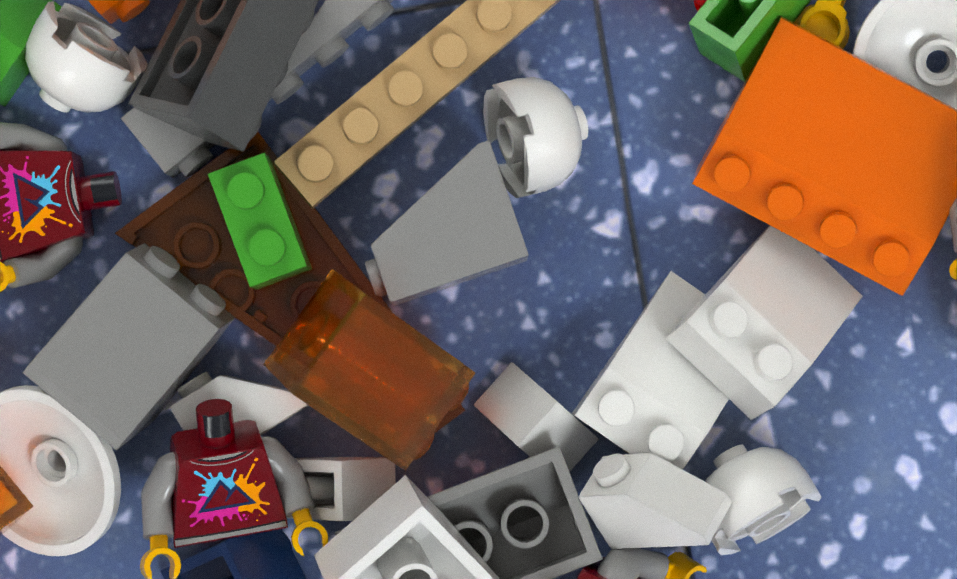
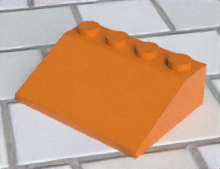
(837, 156)

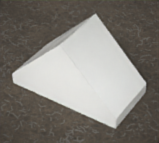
(533, 417)

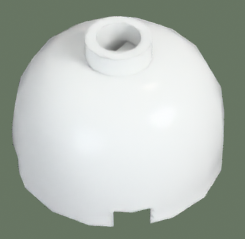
(79, 62)
(535, 132)
(765, 494)

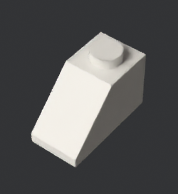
(249, 401)
(346, 485)
(651, 503)

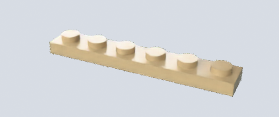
(404, 93)

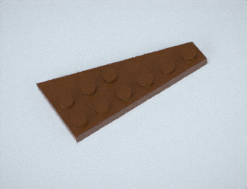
(195, 233)

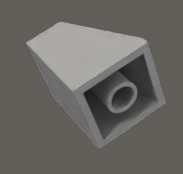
(450, 234)
(130, 345)

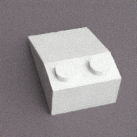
(765, 321)
(648, 390)
(401, 539)

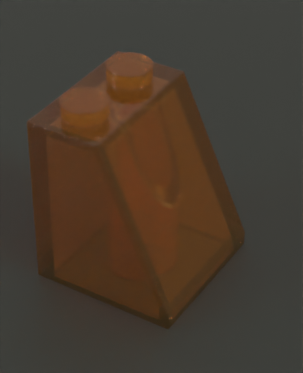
(369, 371)

